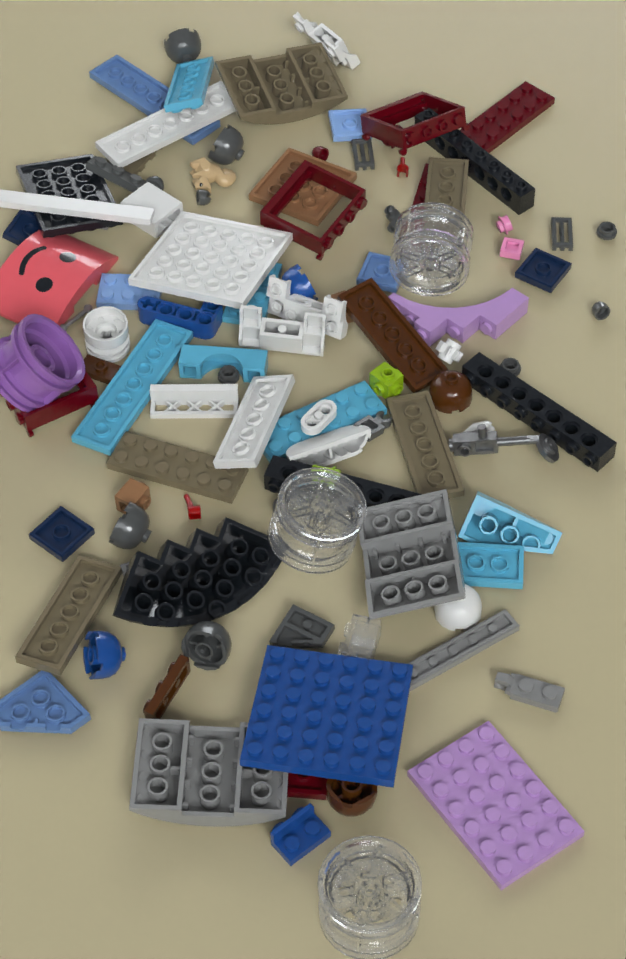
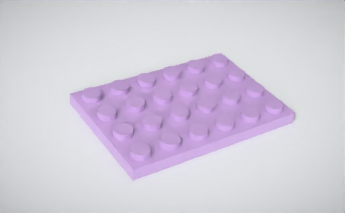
(495, 804)

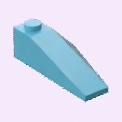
(498, 523)

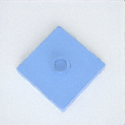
(346, 124)

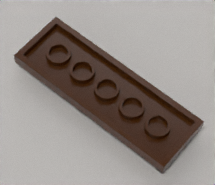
(392, 334)

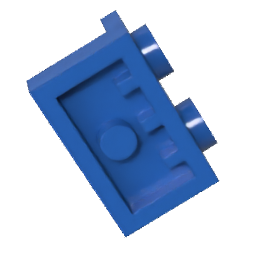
(299, 834)

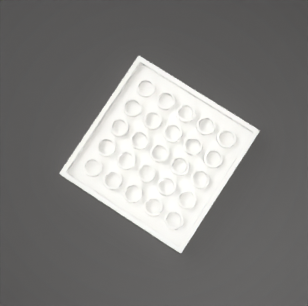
(211, 259)

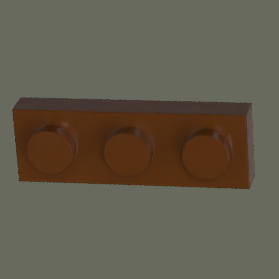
(167, 688)

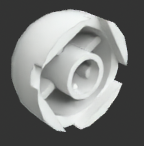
(460, 613)

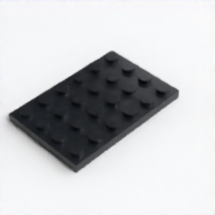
(65, 179)

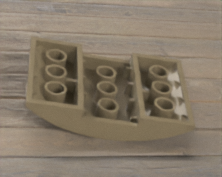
(282, 86)

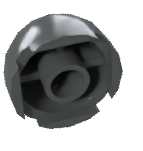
(183, 45)
(227, 147)
(131, 528)
(207, 645)

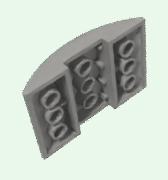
(411, 555)
(197, 777)

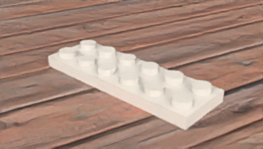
(254, 422)

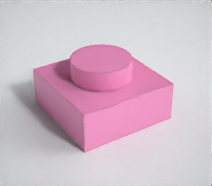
(512, 248)

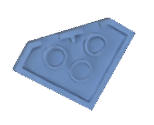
(42, 707)

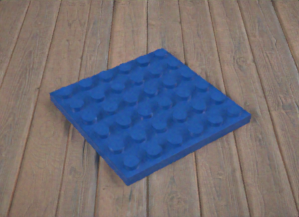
(328, 716)

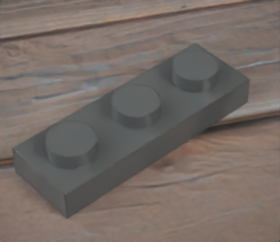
(114, 174)

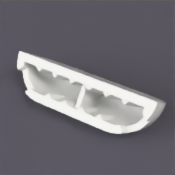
(330, 446)

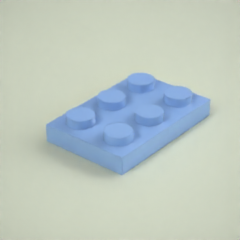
(117, 292)

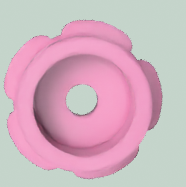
(504, 224)

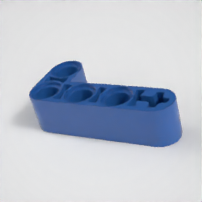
(202, 321)

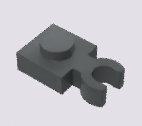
(376, 424)

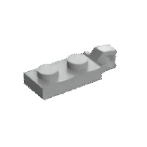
(530, 691)

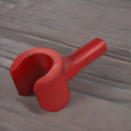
(402, 167)
(194, 512)

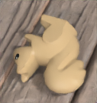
(209, 172)

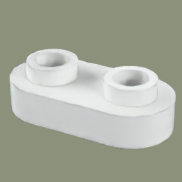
(315, 420)

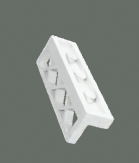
(193, 396)

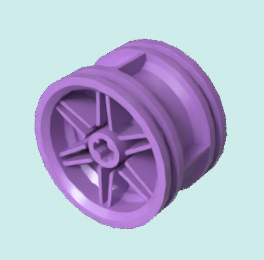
(38, 363)

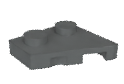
(302, 630)

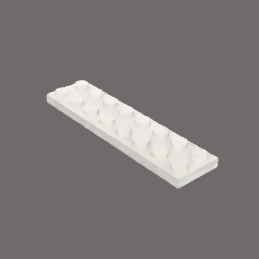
(164, 128)

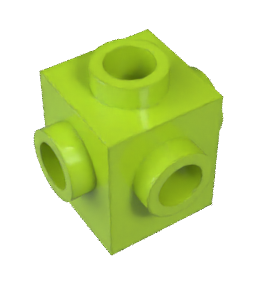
(386, 381)

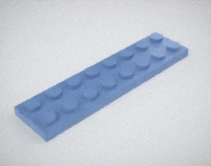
(140, 90)

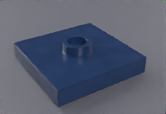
(21, 227)
(543, 270)
(61, 533)

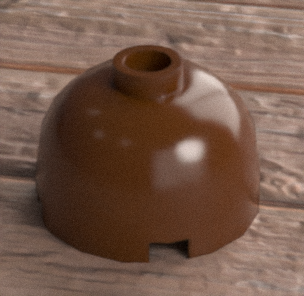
(451, 391)
(350, 797)

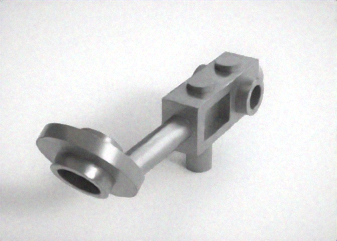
(487, 443)

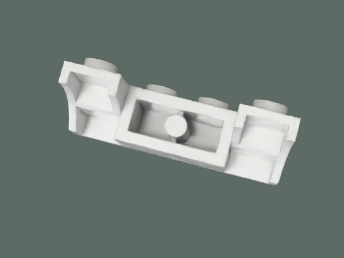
(331, 42)
(294, 307)
(281, 334)

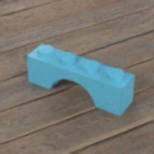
(199, 360)

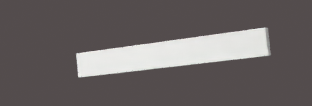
(76, 207)

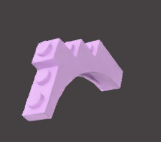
(462, 322)

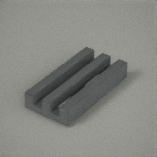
(364, 163)
(562, 245)

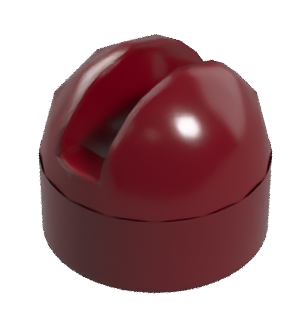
(320, 152)

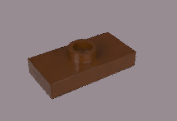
(100, 369)

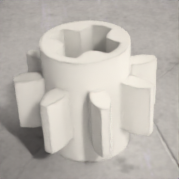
(449, 351)

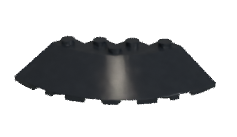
(196, 580)

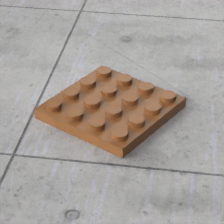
(313, 199)

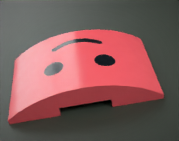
(50, 276)

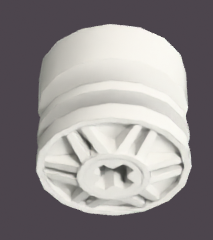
(106, 334)

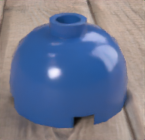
(299, 282)
(103, 654)

